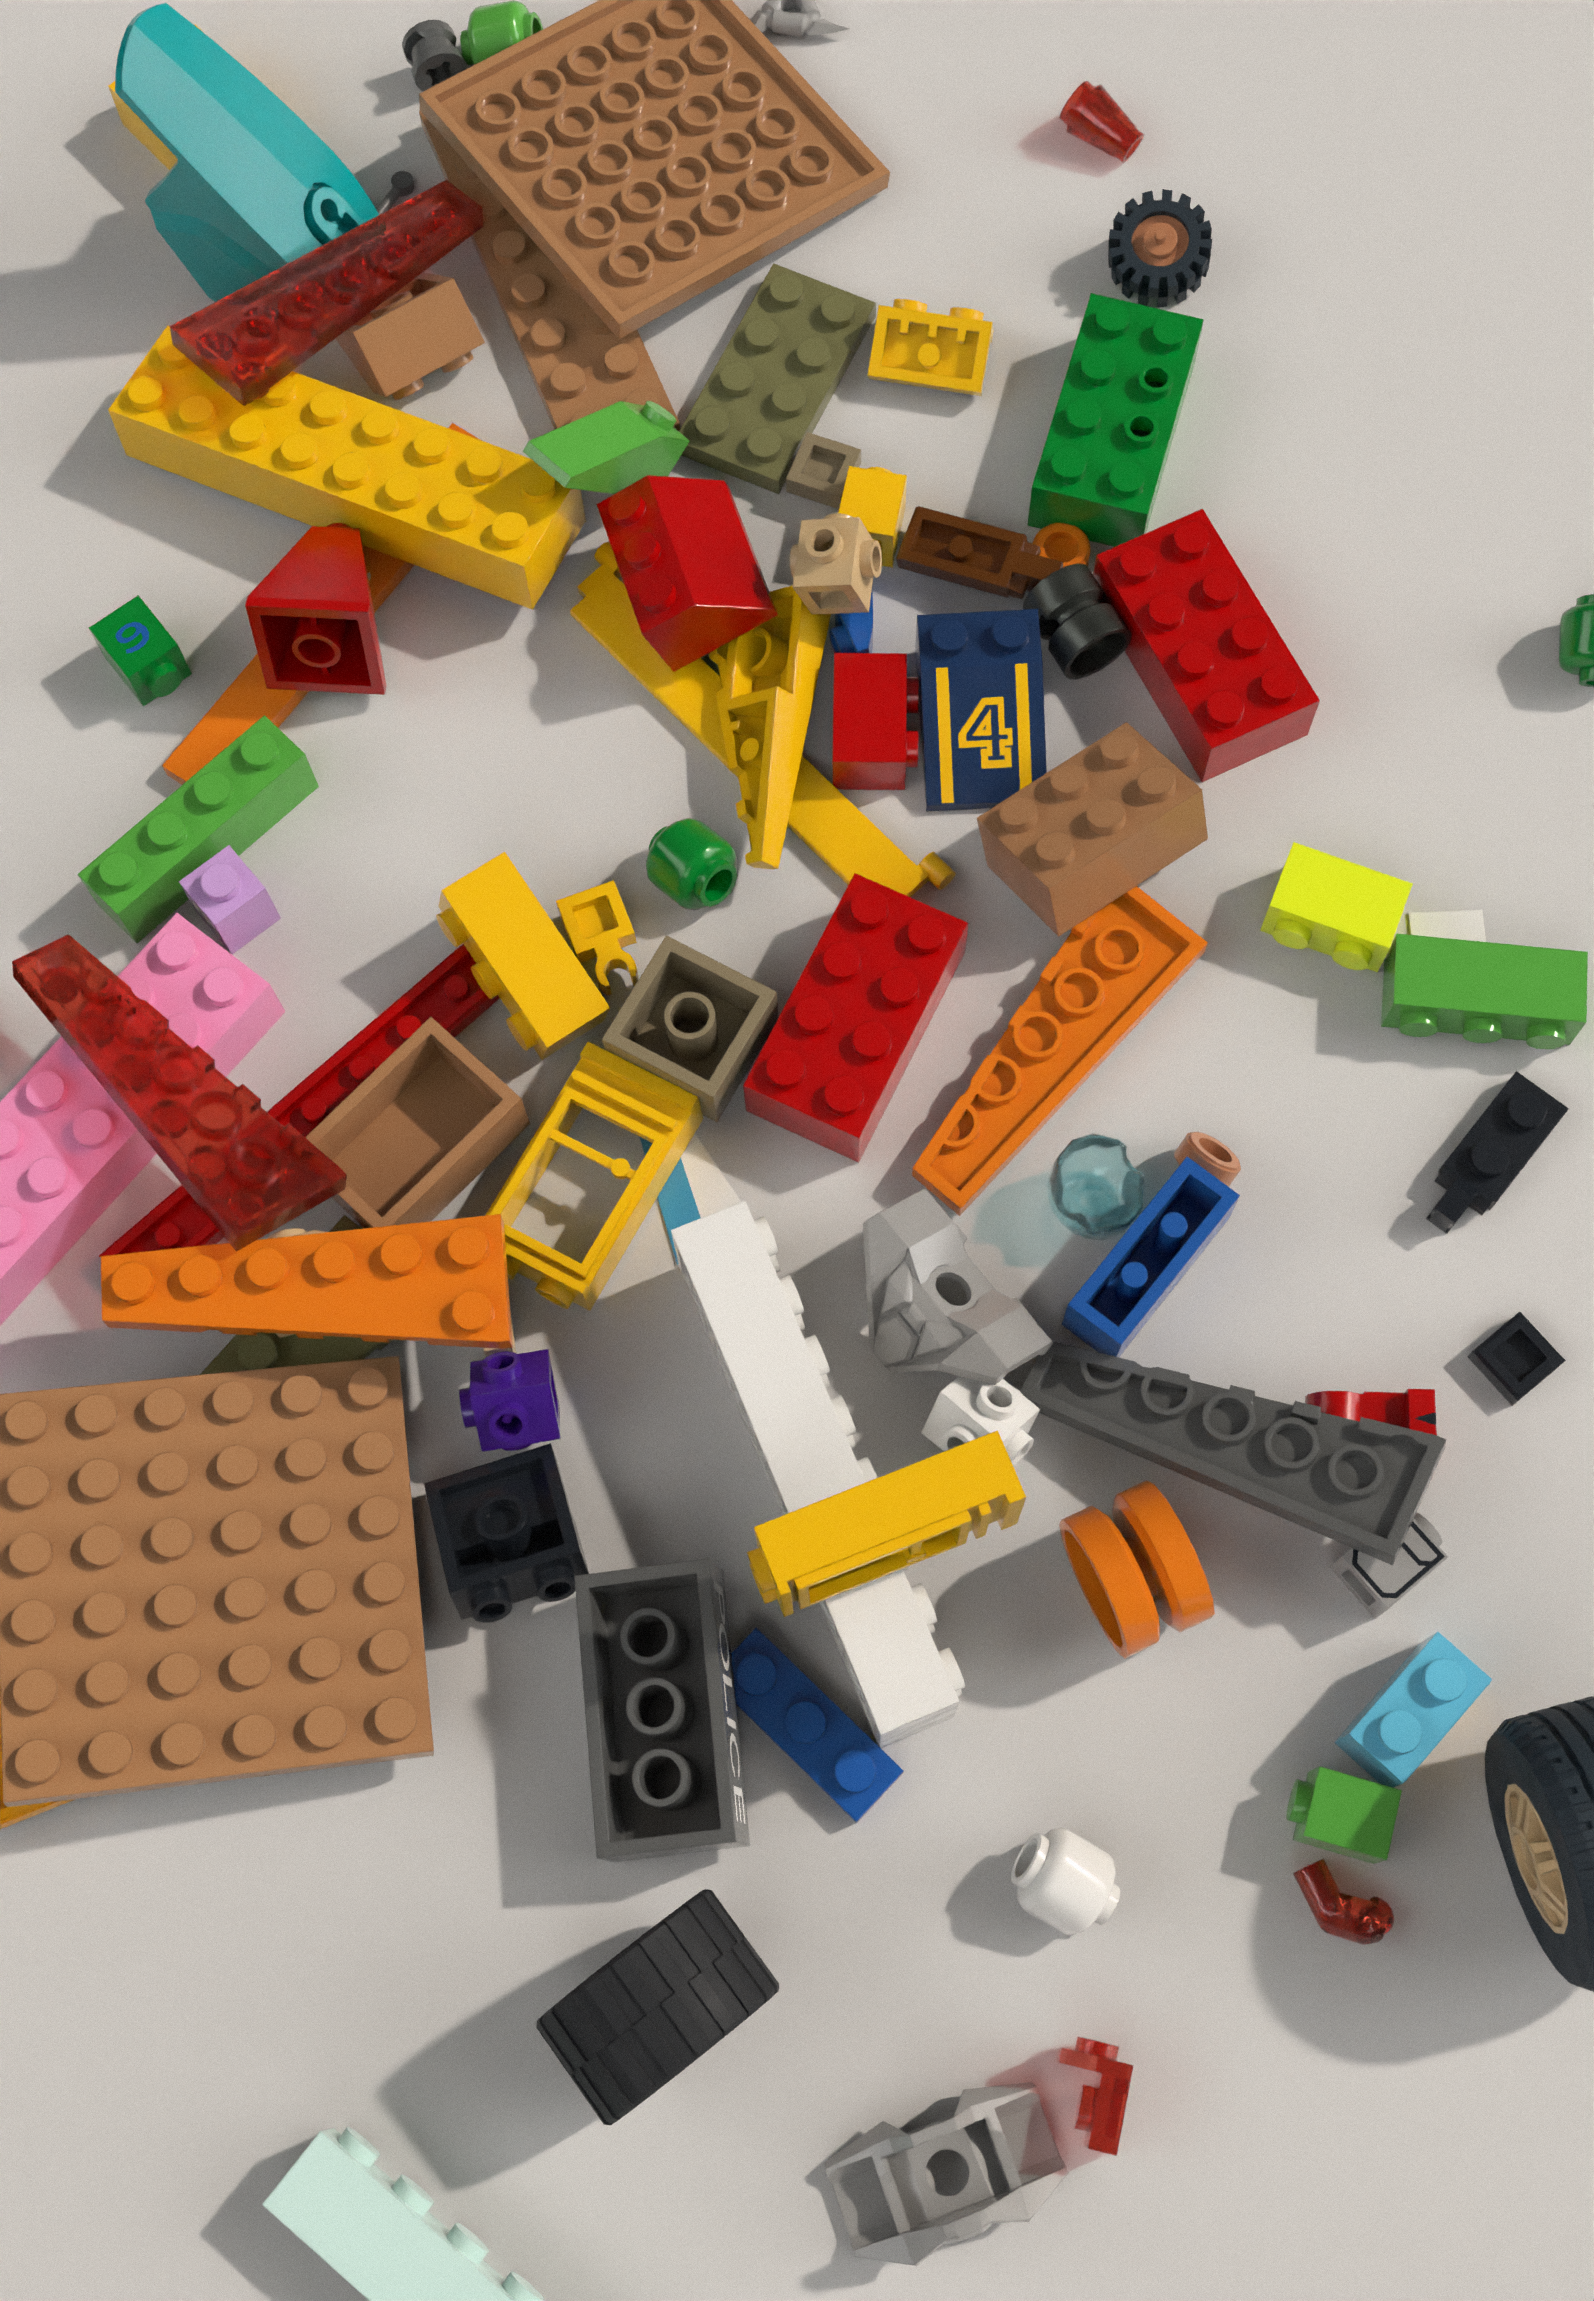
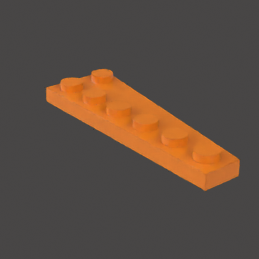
(1073, 1019)
(373, 1284)

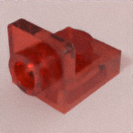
(1100, 2107)

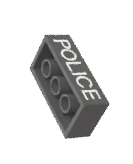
(661, 1711)

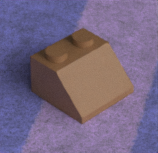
(412, 336)

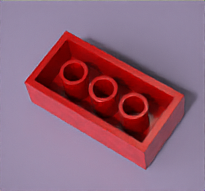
(1205, 646)
(855, 1017)

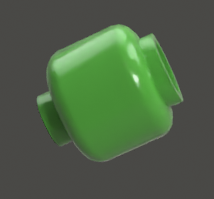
(496, 28)

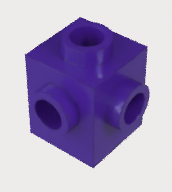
(512, 1400)

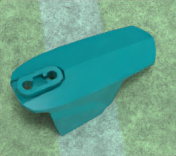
(248, 171)

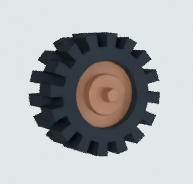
(1159, 248)

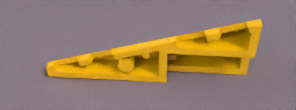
(766, 713)

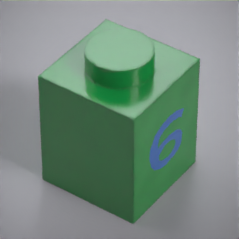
(141, 651)

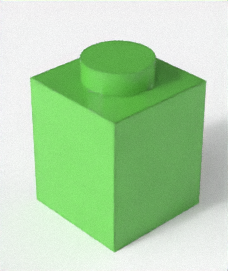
(1344, 1814)

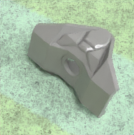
(912, 1326)
(897, 2213)

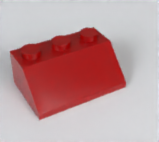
(686, 565)

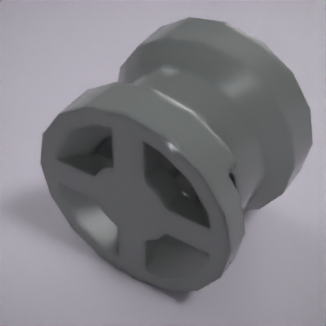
(432, 53)

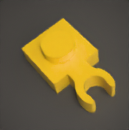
(599, 929)

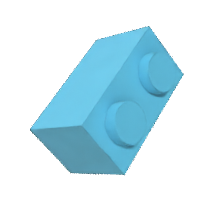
(1413, 1711)

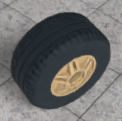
(1544, 1822)

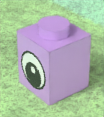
(230, 899)

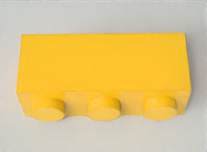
(520, 957)

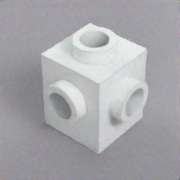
(976, 1408)

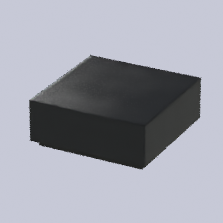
(1516, 1358)

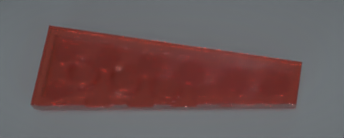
(300, 308)
(205, 1129)

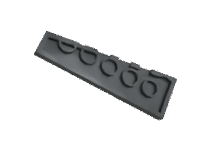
(1291, 1460)

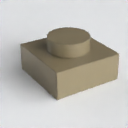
(821, 469)

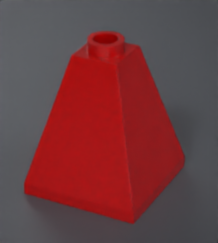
(318, 617)

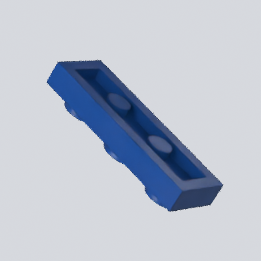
(810, 1727)

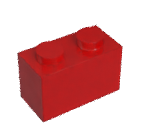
(871, 721)

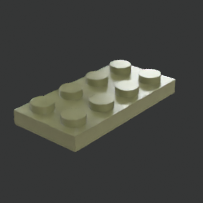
(776, 377)

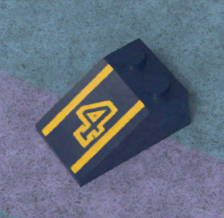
(980, 706)

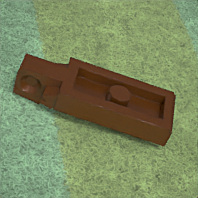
(972, 554)

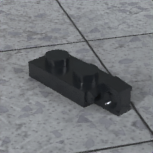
(1495, 1150)

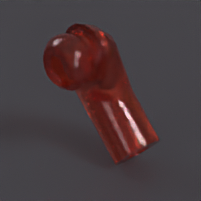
(1342, 1913)

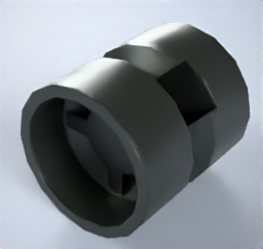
(1079, 627)

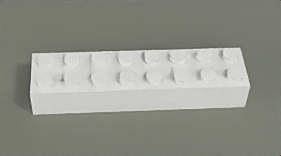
(809, 1456)

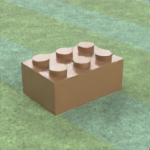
(1093, 828)
(418, 1130)

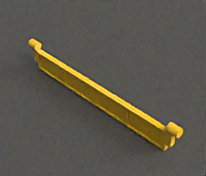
(818, 809)

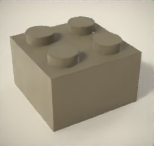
(694, 1024)

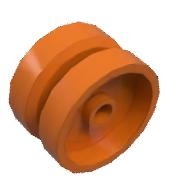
(1137, 1568)

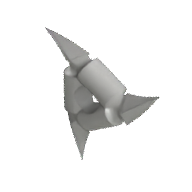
(794, 24)

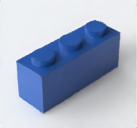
(1150, 1259)

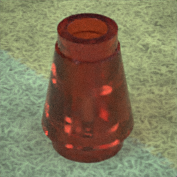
(1100, 121)

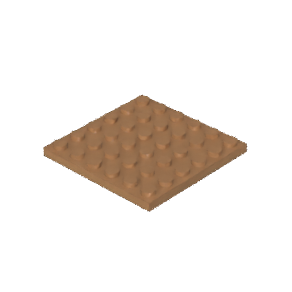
(653, 149)
(207, 1581)

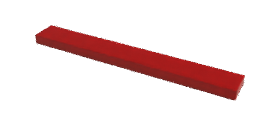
(445, 994)

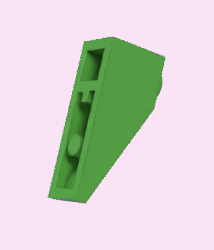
(610, 447)

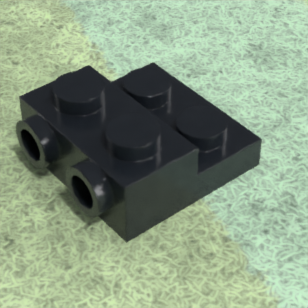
(506, 1534)

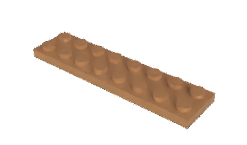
(561, 338)

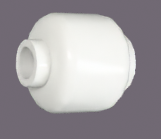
(1065, 1881)

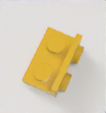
(930, 347)

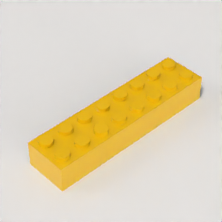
(357, 463)

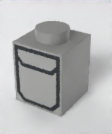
(1382, 1584)

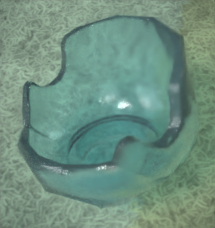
(1095, 1187)

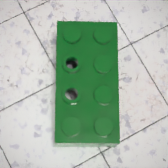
(1092, 462)

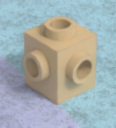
(835, 564)

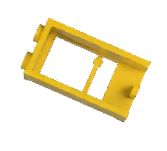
(632, 1101)
(886, 1524)

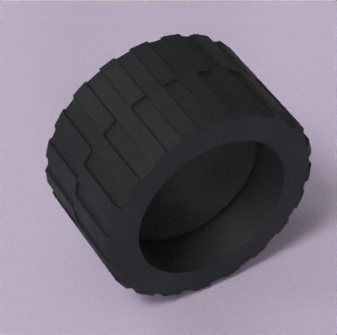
(657, 2006)

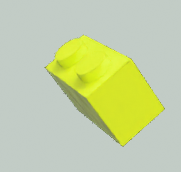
(1336, 908)

